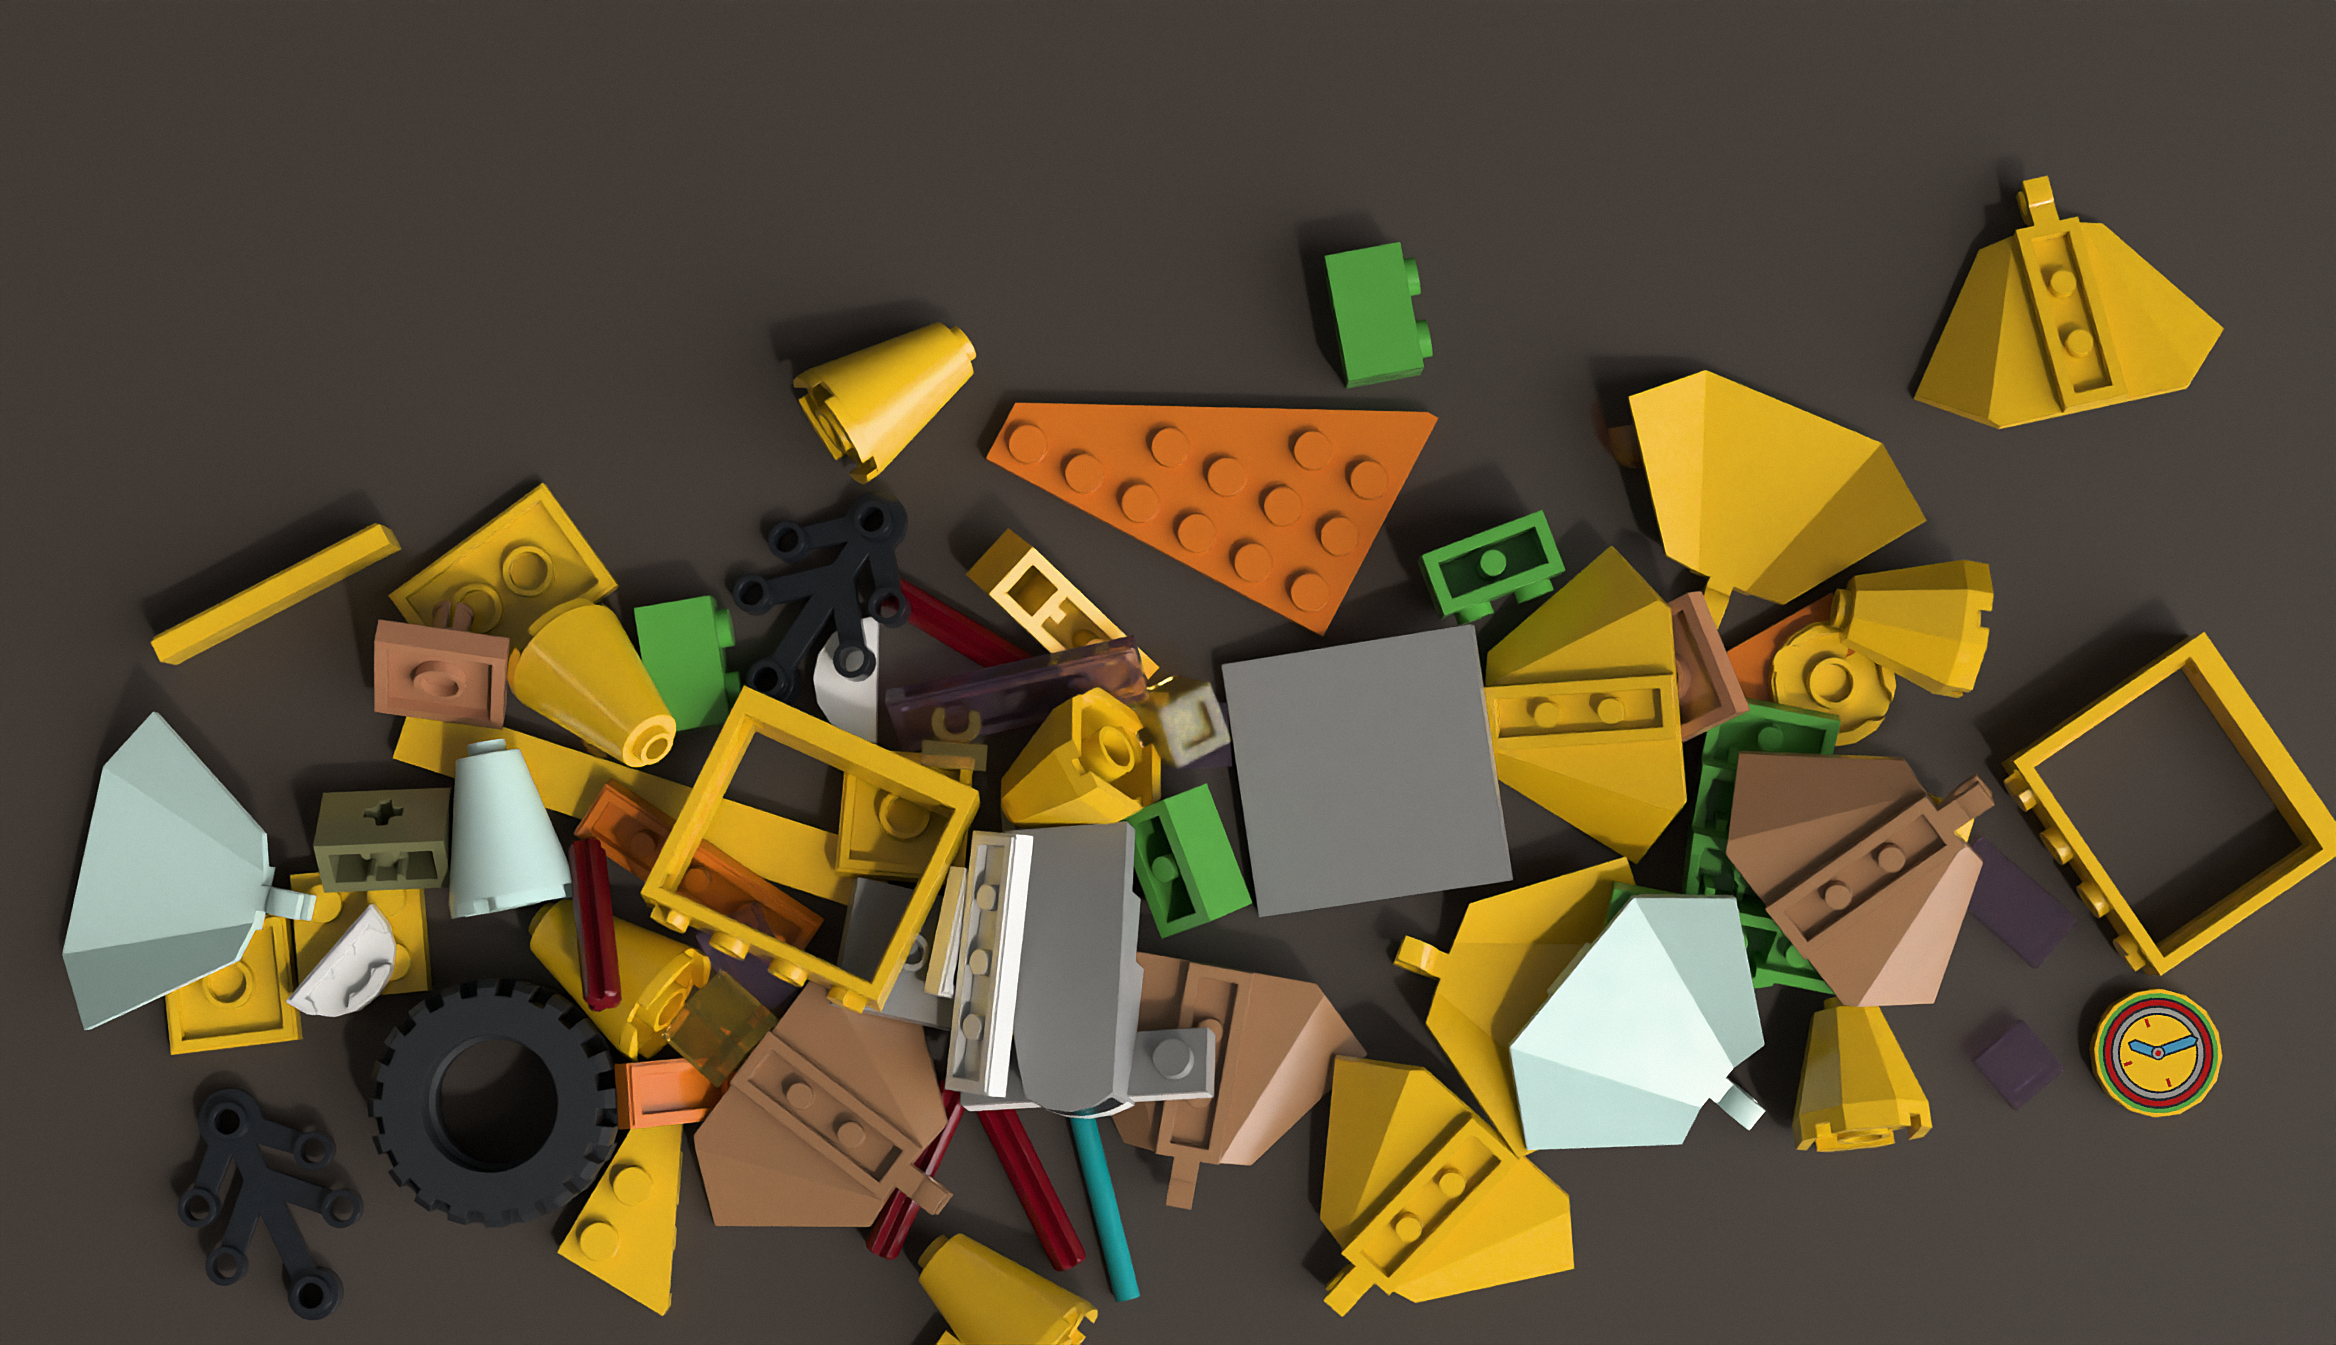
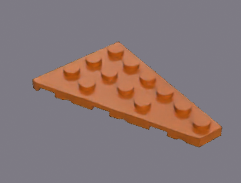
(1239, 494)

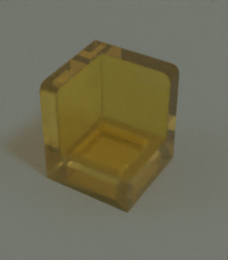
(1181, 720)
(719, 1028)

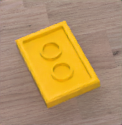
(511, 571)

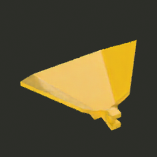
(2062, 325)
(1762, 489)
(1591, 708)
(1500, 975)
(1430, 1192)

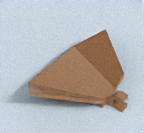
(1858, 867)
(1270, 1063)
(824, 1122)

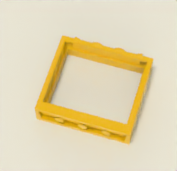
(2260, 751)
(846, 752)

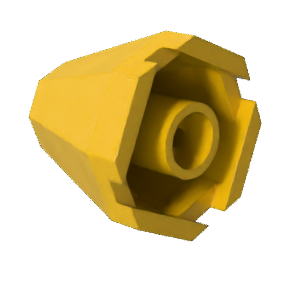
(1919, 622)
(1082, 767)
(1855, 1083)

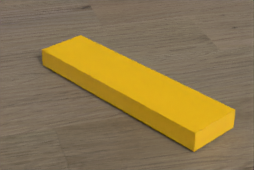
(275, 594)

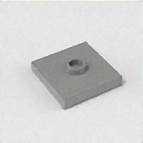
(868, 927)

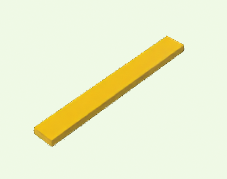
(572, 780)

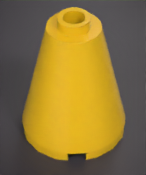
(884, 394)
(592, 683)
(652, 971)
(996, 1299)

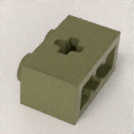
(385, 839)

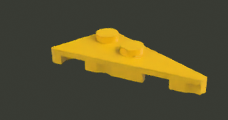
(631, 1216)

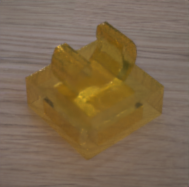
(953, 749)

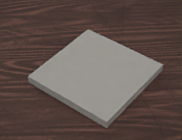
(1367, 771)

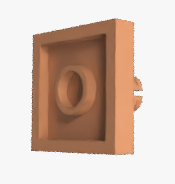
(441, 670)
(1705, 677)

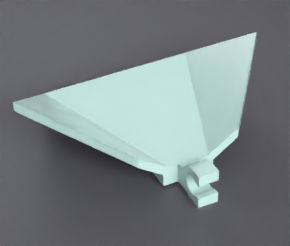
(165, 879)
(1641, 1030)

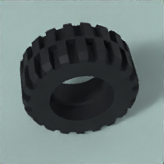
(412, 1117)

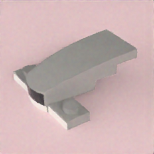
(1083, 988)

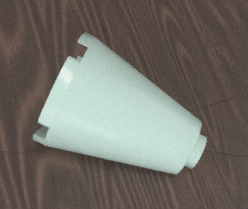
(501, 836)

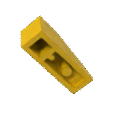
(1042, 598)

